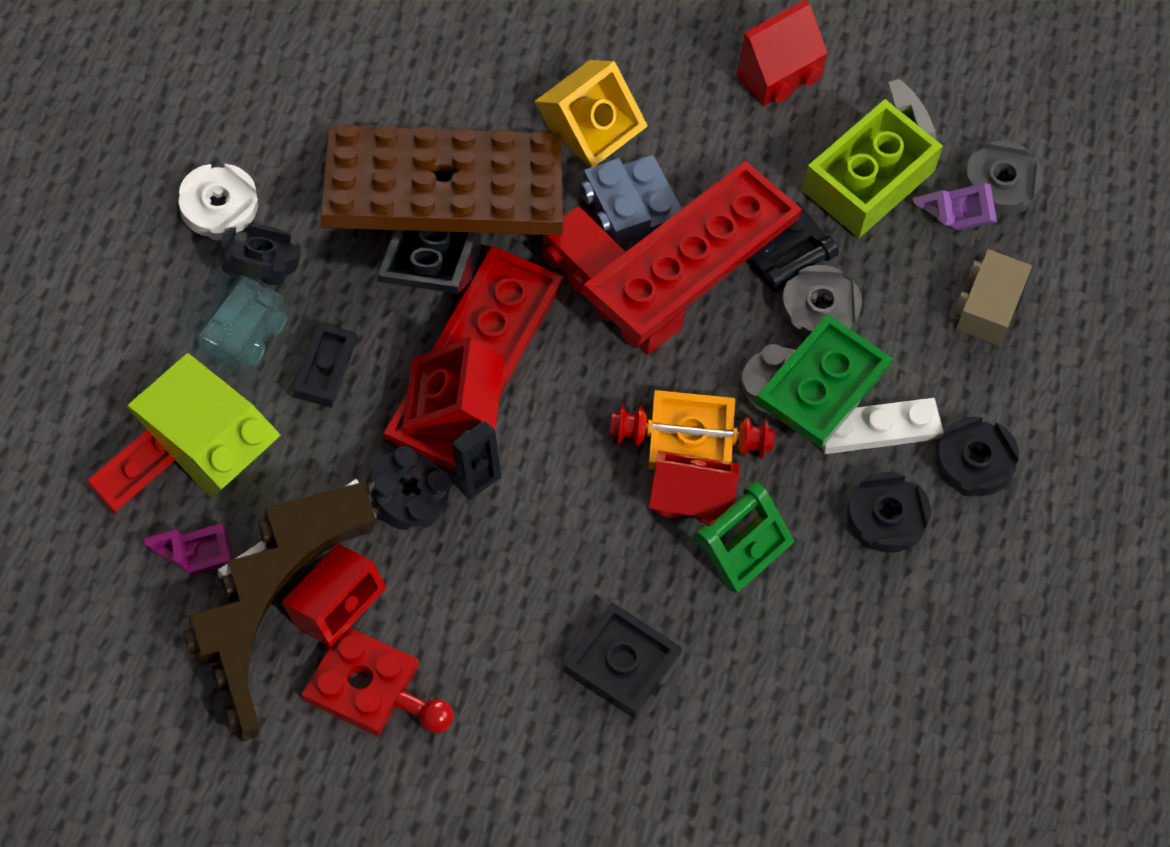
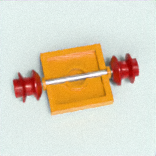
(692, 427)

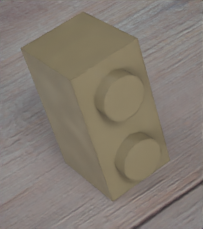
(993, 297)

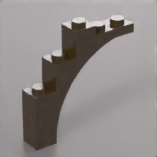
(297, 535)

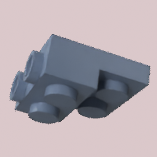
(629, 197)

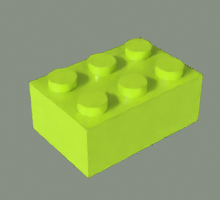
(871, 168)

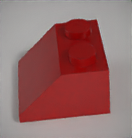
(782, 54)
(453, 389)

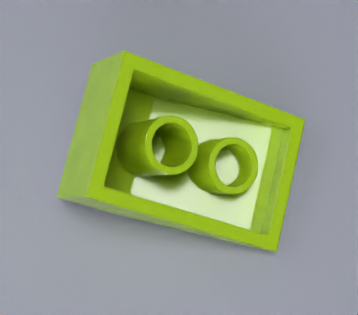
(203, 423)

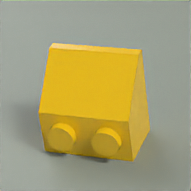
(592, 111)

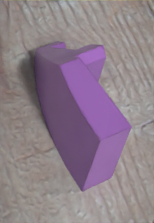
(961, 207)

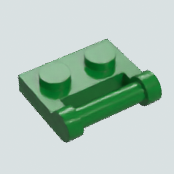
(750, 548)

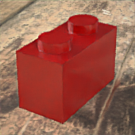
(693, 486)
(334, 594)

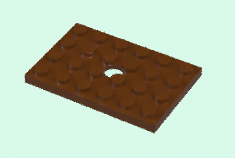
(389, 183)

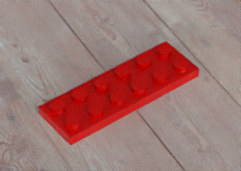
(691, 252)
(500, 311)

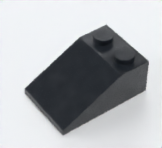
(431, 259)

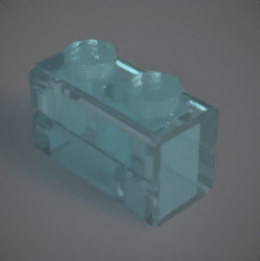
(243, 325)

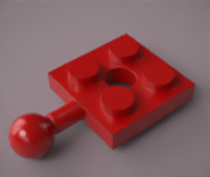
(372, 705)

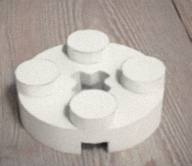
(213, 220)

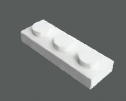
(887, 426)

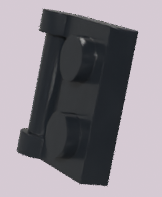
(795, 236)

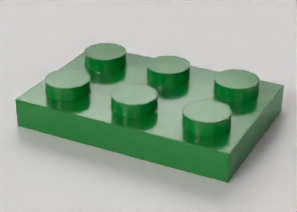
(824, 381)

